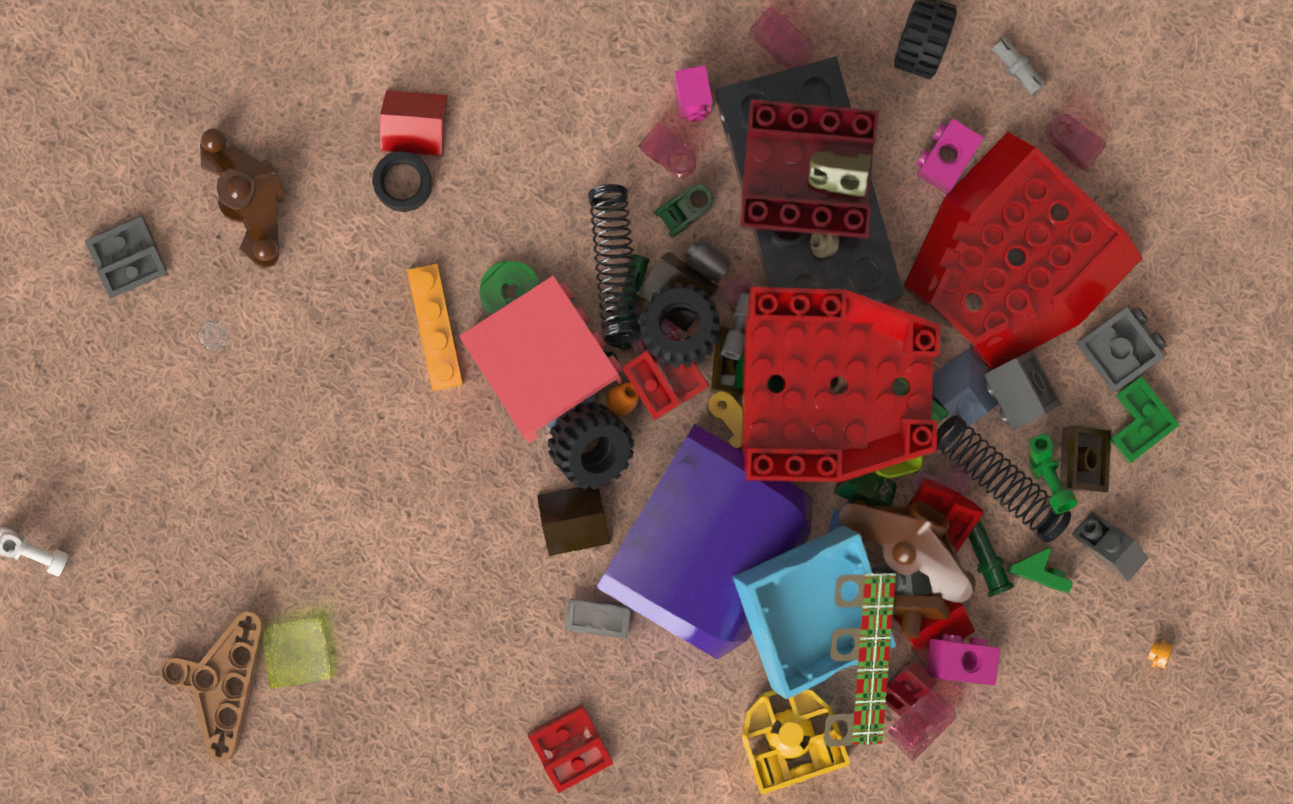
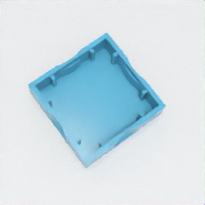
(795, 609)

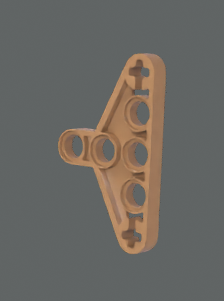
(223, 665)

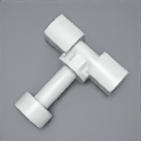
(12, 547)

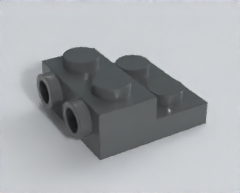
(1123, 347)

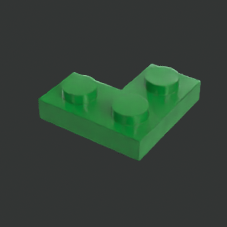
(1149, 424)

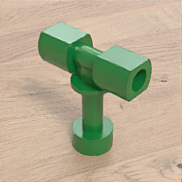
(1043, 466)

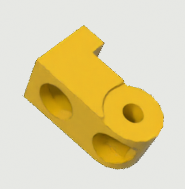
(729, 412)

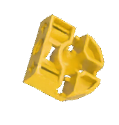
(786, 743)

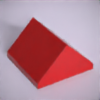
(413, 122)
(956, 625)

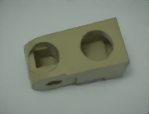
(839, 173)

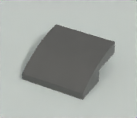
(126, 256)

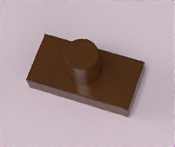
(914, 609)

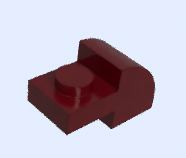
(908, 686)

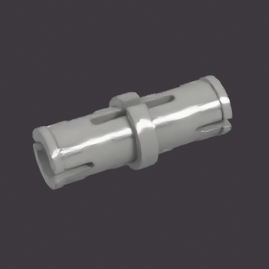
(1019, 66)

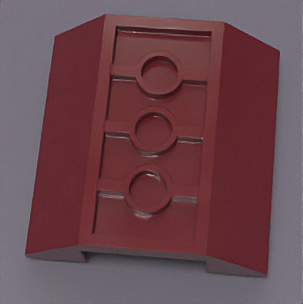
(778, 165)

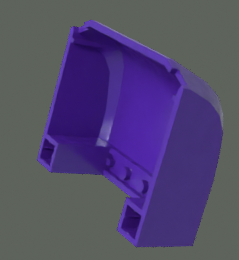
(697, 536)

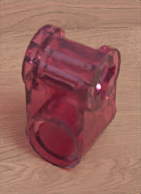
(1077, 144)
(664, 148)

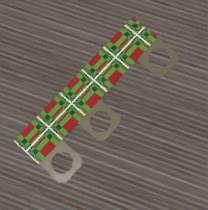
(872, 653)

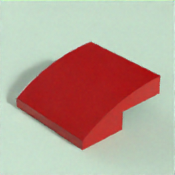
(662, 385)
(959, 510)
(570, 748)

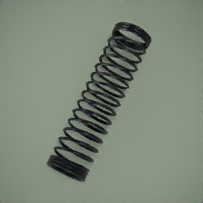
(620, 326)
(1051, 518)

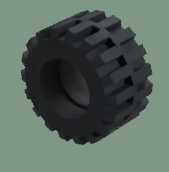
(925, 37)
(673, 300)
(605, 459)

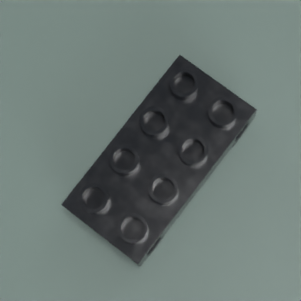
(859, 264)

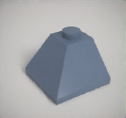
(962, 388)

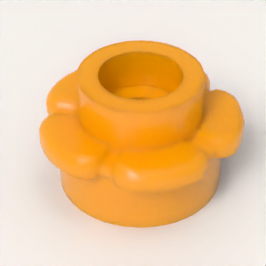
(1160, 653)

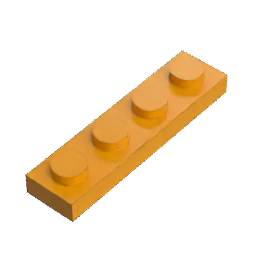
(435, 327)

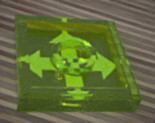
(296, 653)

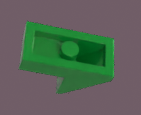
(1033, 568)

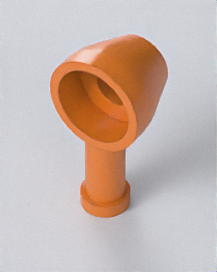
(619, 402)

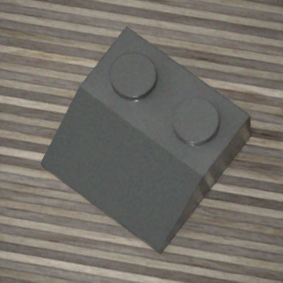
(1022, 390)

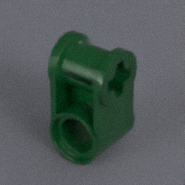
(683, 210)

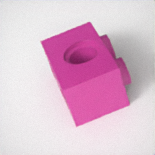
(693, 93)
(963, 144)
(979, 662)

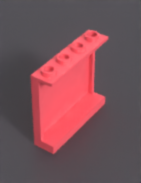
(541, 356)

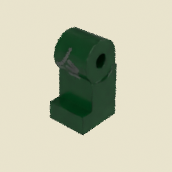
(868, 488)

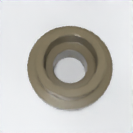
(824, 245)

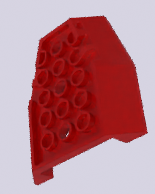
(1007, 207)
(805, 426)

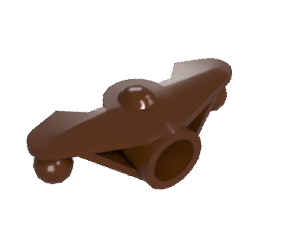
(246, 194)
(913, 541)

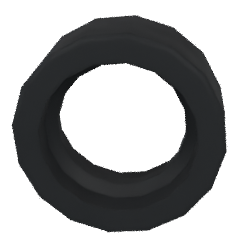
(387, 163)

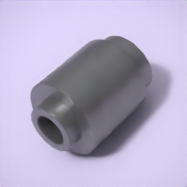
(707, 260)

